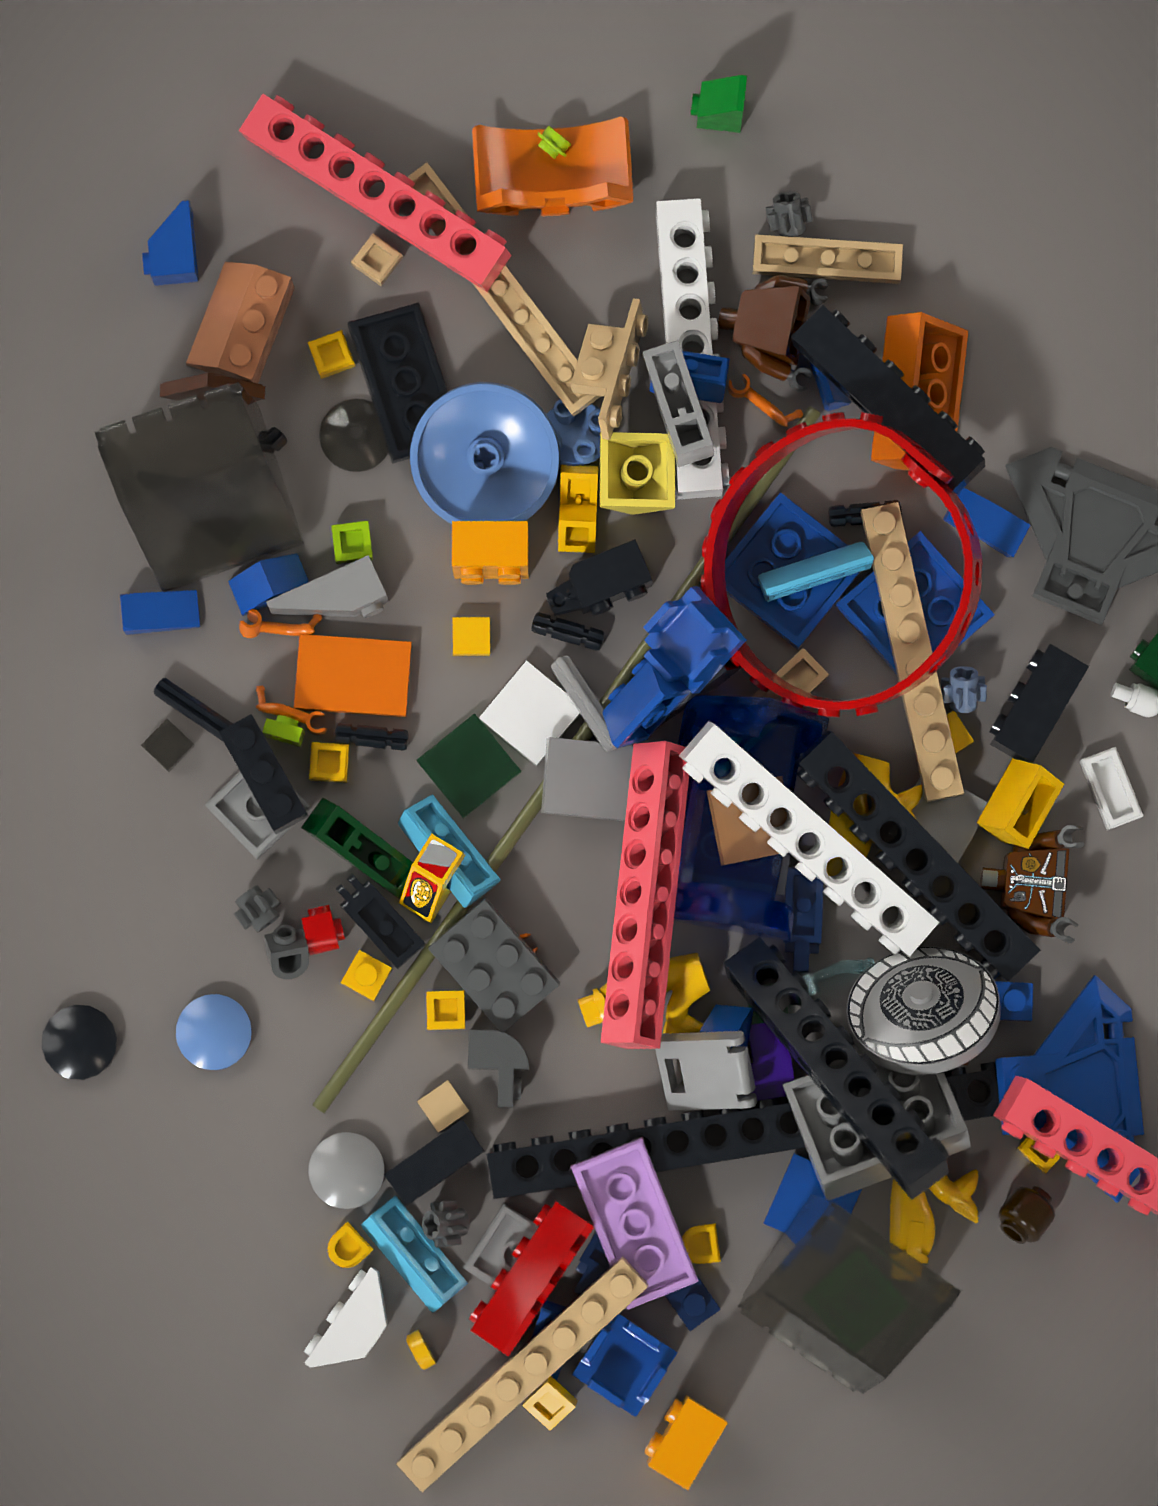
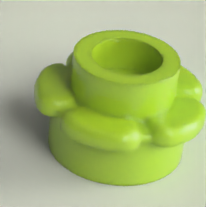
(553, 143)

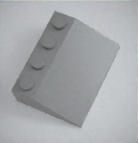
(840, 1155)

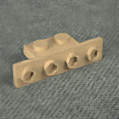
(606, 365)

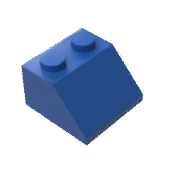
(641, 705)

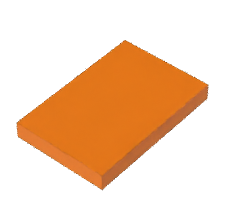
(352, 675)

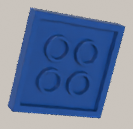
(779, 539)
(940, 596)

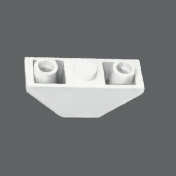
(353, 1325)

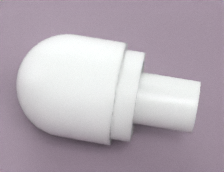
(1137, 698)

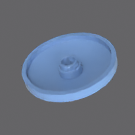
(484, 454)

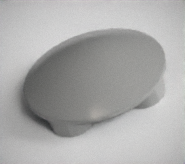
(346, 1170)

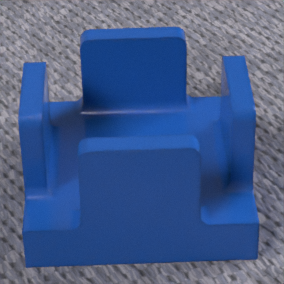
(691, 640)
(624, 1364)

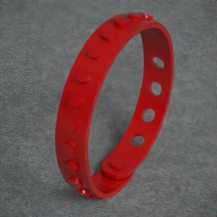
(923, 470)

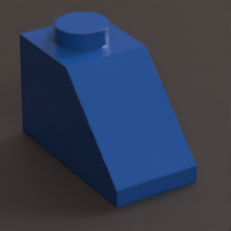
(173, 249)

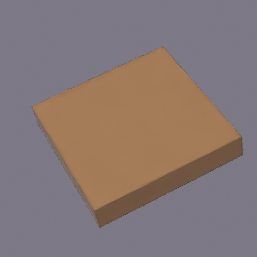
(733, 837)

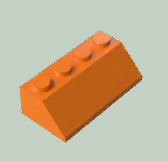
(932, 358)

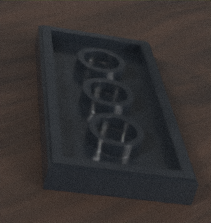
(398, 371)

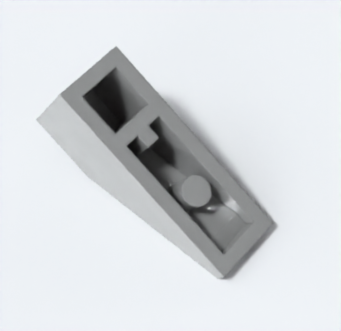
(678, 403)
(341, 593)

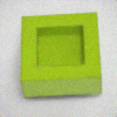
(351, 541)
(284, 730)

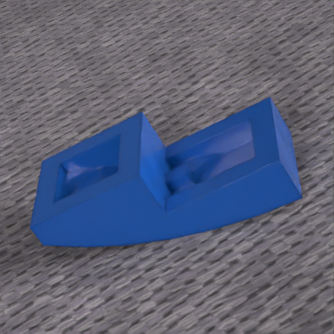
(992, 523)

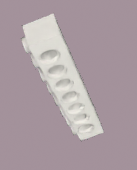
(672, 219)
(912, 921)

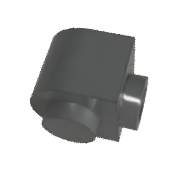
(287, 952)

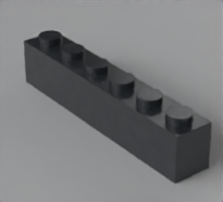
(880, 391)

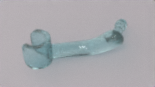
(844, 966)

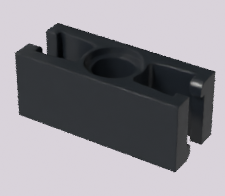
(434, 1162)

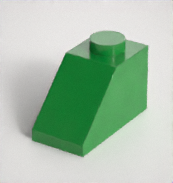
(720, 104)

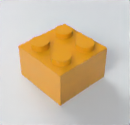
(490, 551)
(685, 1442)

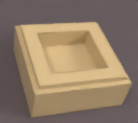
(377, 259)
(443, 1106)

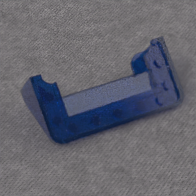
(742, 893)

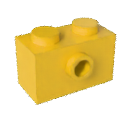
(1020, 803)

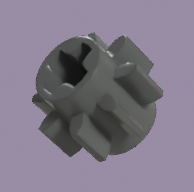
(789, 214)
(257, 908)
(445, 1223)

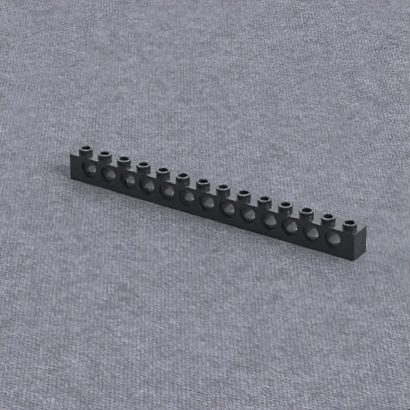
(508, 1183)

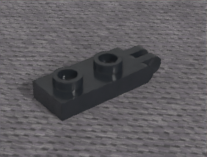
(380, 922)

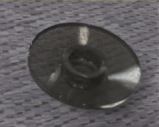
(347, 452)

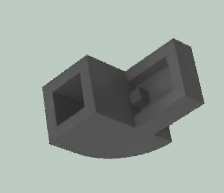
(498, 1052)

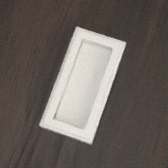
(1111, 788)

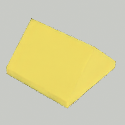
(637, 473)

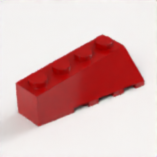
(531, 1278)

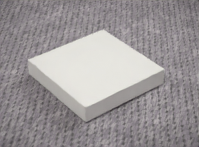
(530, 712)

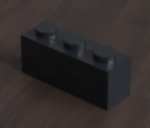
(1037, 703)
(263, 774)

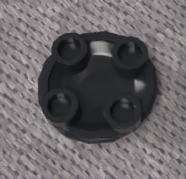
(79, 1042)

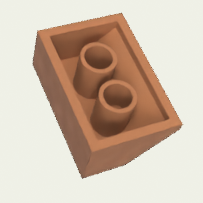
(241, 321)

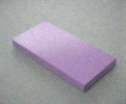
(635, 1218)

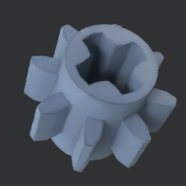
(963, 689)

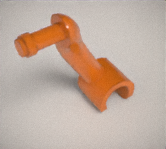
(762, 403)
(254, 630)
(284, 710)

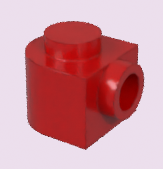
(322, 930)

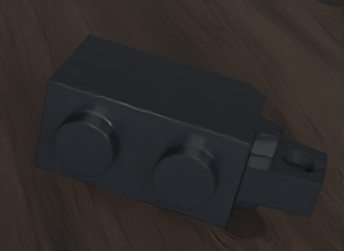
(602, 580)

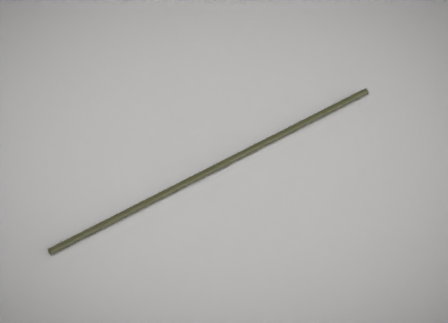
(524, 818)

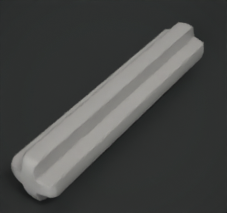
(583, 699)

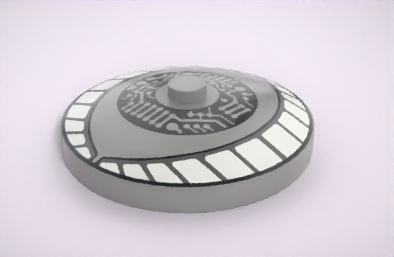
(924, 1010)

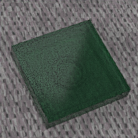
(469, 766)

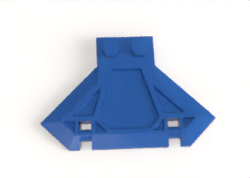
(1085, 1068)

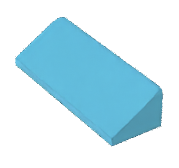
(815, 571)
(474, 874)
(413, 1254)

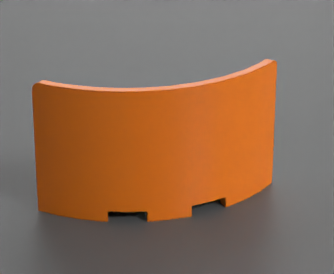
(520, 175)

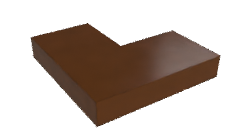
(198, 384)

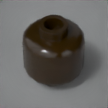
(1026, 1214)

